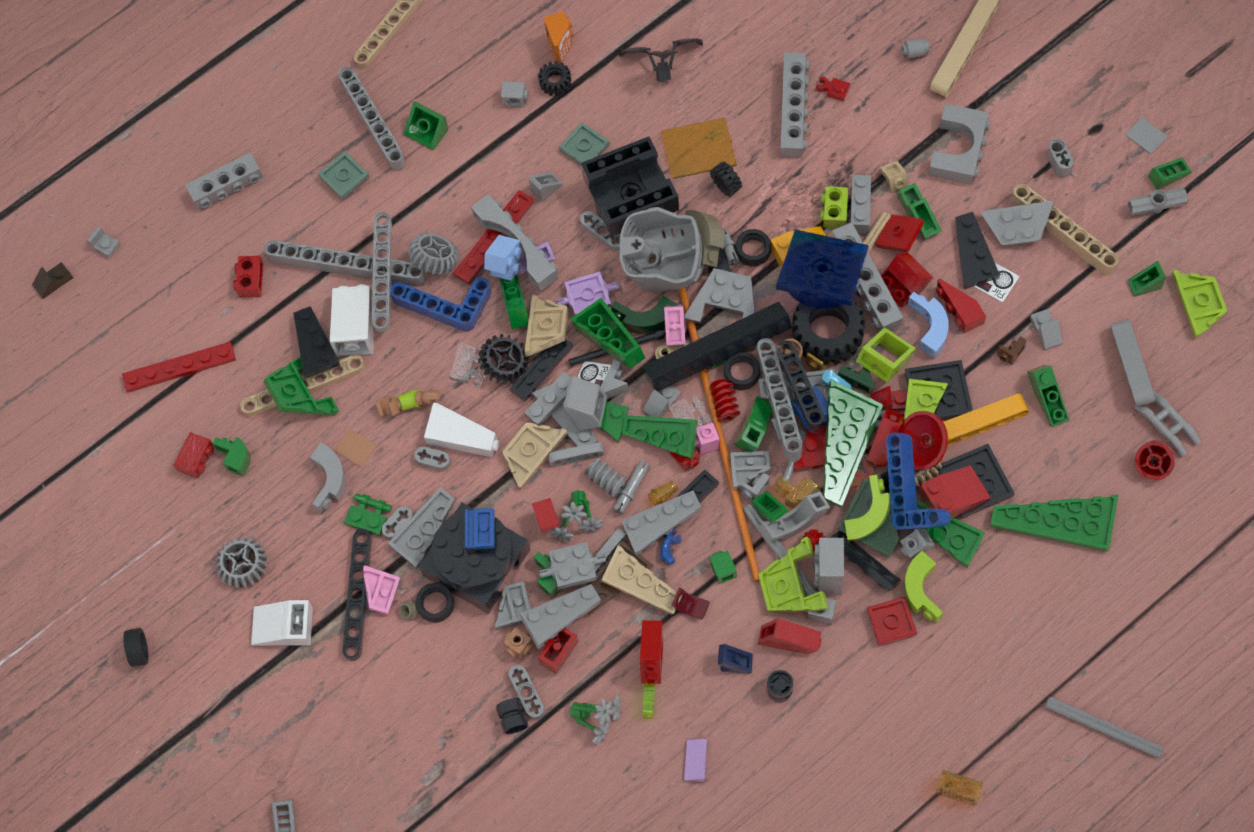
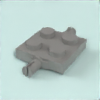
(572, 565)

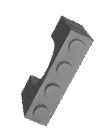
(962, 166)

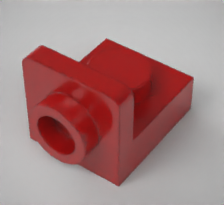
(685, 462)

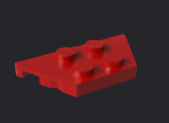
(812, 450)

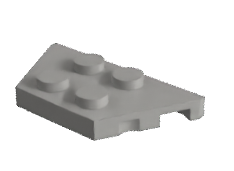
(1019, 223)

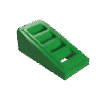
(1160, 180)
(769, 506)

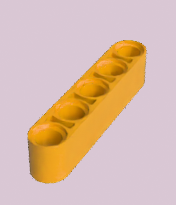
(986, 418)

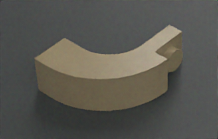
(711, 236)

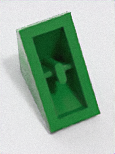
(1148, 279)

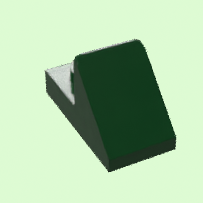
(861, 381)

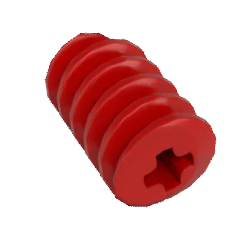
(724, 400)

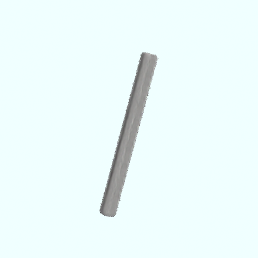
(777, 547)
(1104, 727)

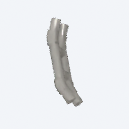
(1169, 434)

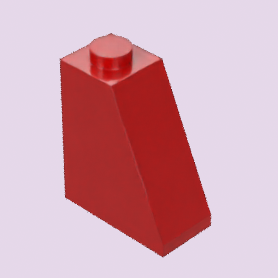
(890, 424)
(789, 636)

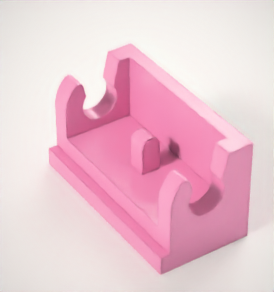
(674, 325)

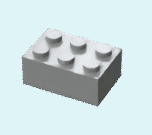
(829, 565)

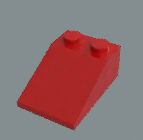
(954, 491)

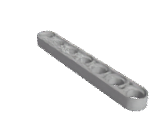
(381, 279)

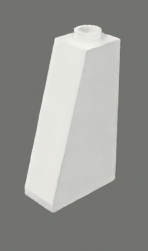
(458, 433)

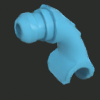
(830, 375)

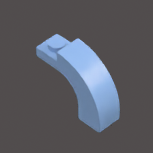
(935, 314)

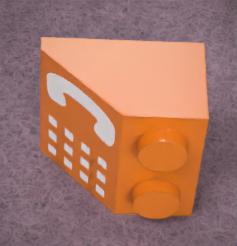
(558, 34)

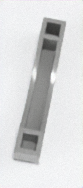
(491, 216)

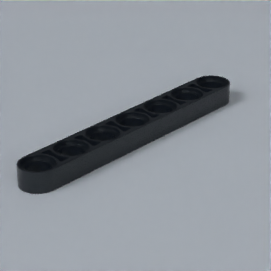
(360, 603)

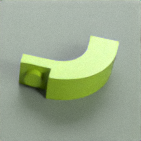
(875, 517)
(916, 573)

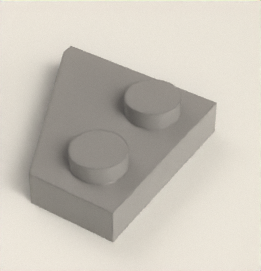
(512, 604)

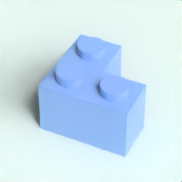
(503, 257)

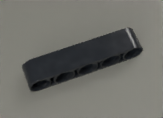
(804, 393)

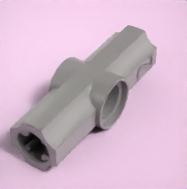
(1147, 204)

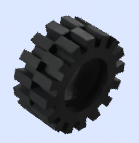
(552, 69)
(726, 179)

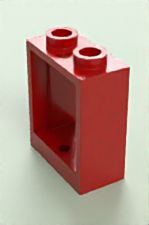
(651, 652)

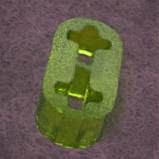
(648, 701)

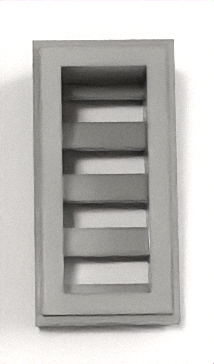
(275, 805)

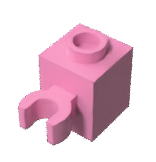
(706, 438)

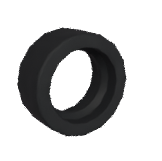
(752, 234)
(742, 357)
(431, 588)
(135, 647)

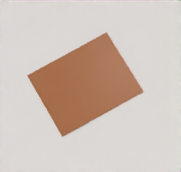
(355, 447)

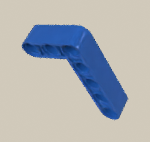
(444, 306)
(902, 487)

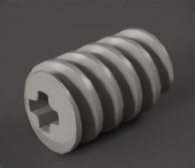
(605, 477)

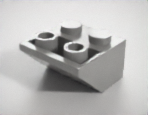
(584, 403)

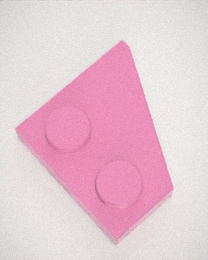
(379, 589)

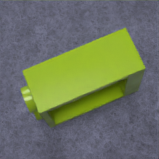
(886, 369)

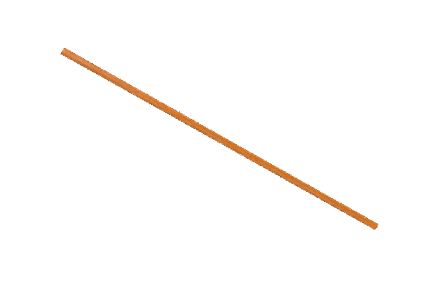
(723, 449)

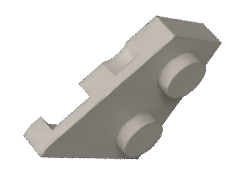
(748, 466)

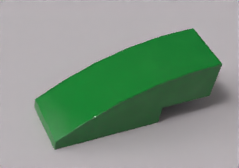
(919, 208)

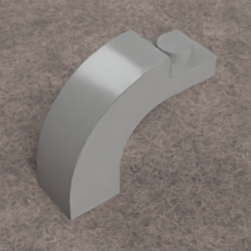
(335, 485)
(797, 519)

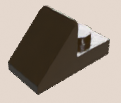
(49, 281)

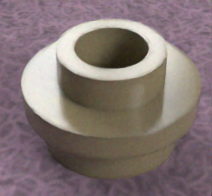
(408, 609)

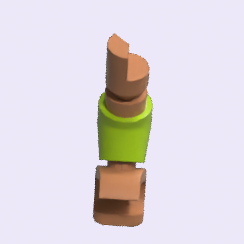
(406, 401)

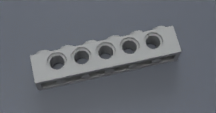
(794, 146)
(892, 316)

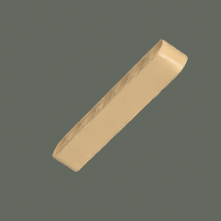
(963, 46)
(1074, 232)

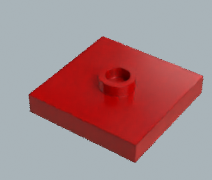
(899, 233)
(891, 621)

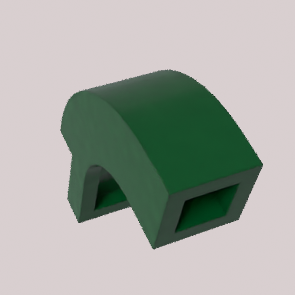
(645, 321)

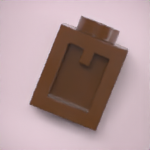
(1013, 352)

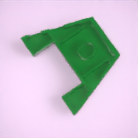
(293, 395)

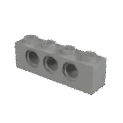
(228, 172)

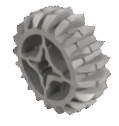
(433, 253)
(236, 576)

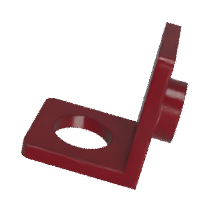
(690, 604)

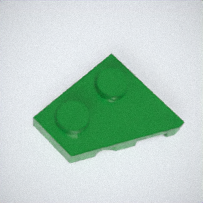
(613, 420)

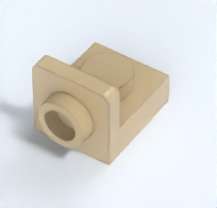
(895, 176)

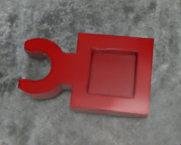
(836, 89)

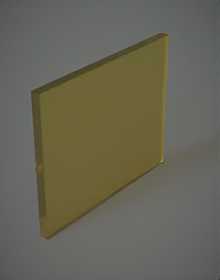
(698, 147)

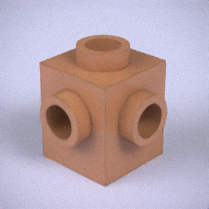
(519, 649)

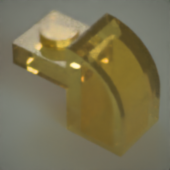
(796, 494)

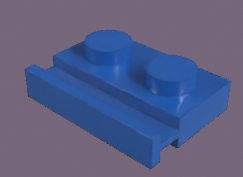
(480, 528)

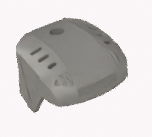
(676, 257)

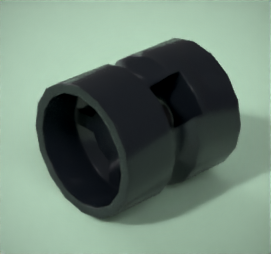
(779, 686)
(510, 712)

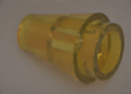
(662, 493)

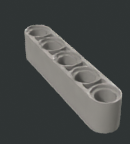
(1133, 362)

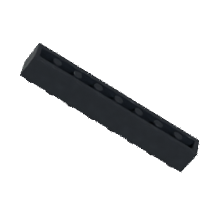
(717, 346)

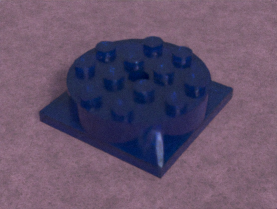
(822, 270)

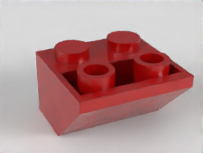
(904, 277)

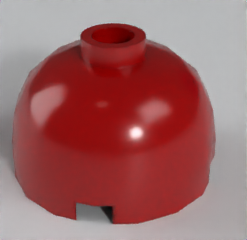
(1155, 460)

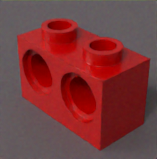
(253, 276)

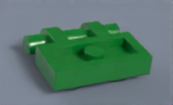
(363, 519)

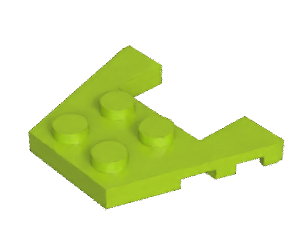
(783, 585)

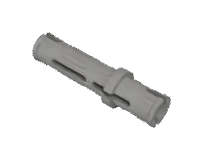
(628, 493)

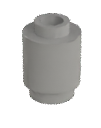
(915, 48)

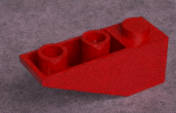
(963, 307)

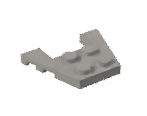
(723, 291)

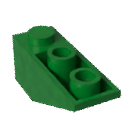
(514, 302)
(1048, 394)
(754, 426)

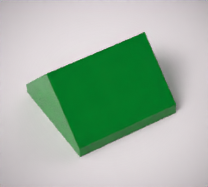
(425, 125)

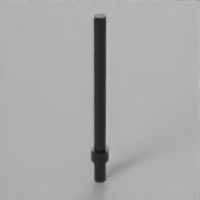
(657, 334)

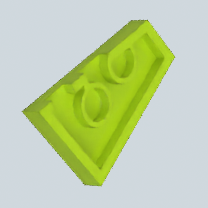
(923, 396)

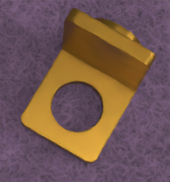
(814, 363)

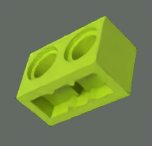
(834, 207)

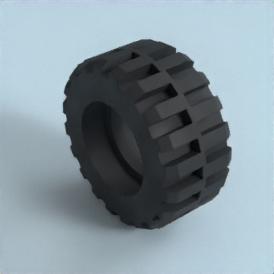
(829, 348)

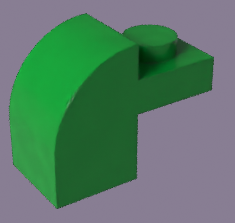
(237, 456)
(546, 584)

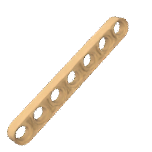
(385, 25)
(330, 379)

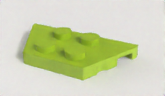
(1200, 300)

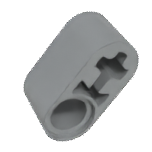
(1060, 161)

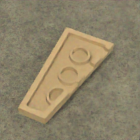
(635, 580)

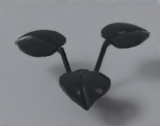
(662, 68)

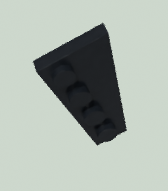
(975, 256)
(313, 344)

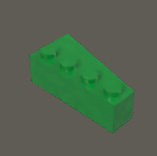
(607, 332)

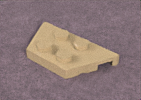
(545, 325)
(530, 450)

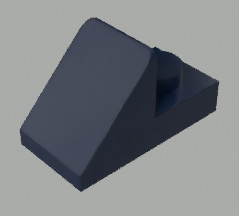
(734, 659)

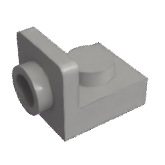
(103, 243)
(759, 487)

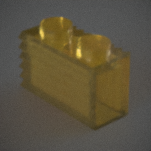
(959, 788)

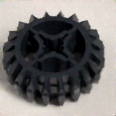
(517, 368)

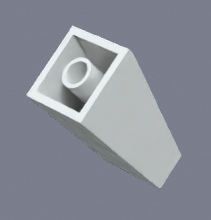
(352, 321)

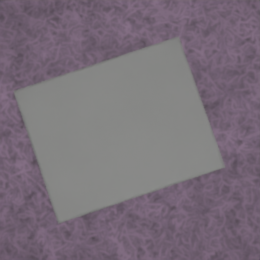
(1146, 135)

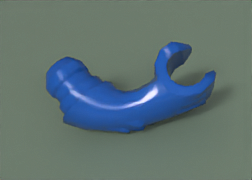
(665, 553)

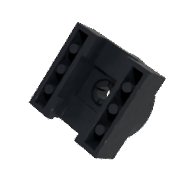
(627, 173)
(473, 575)

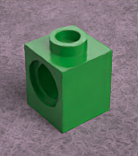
(723, 566)

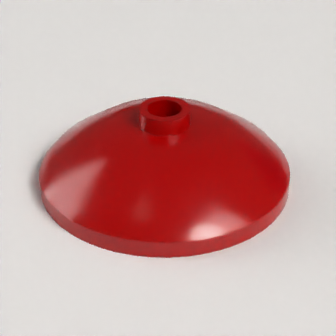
(923, 427)

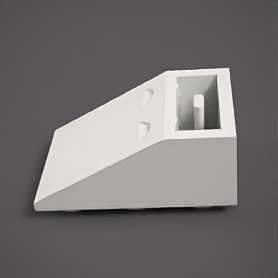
(282, 623)

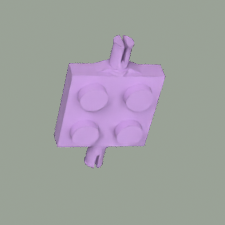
(587, 290)

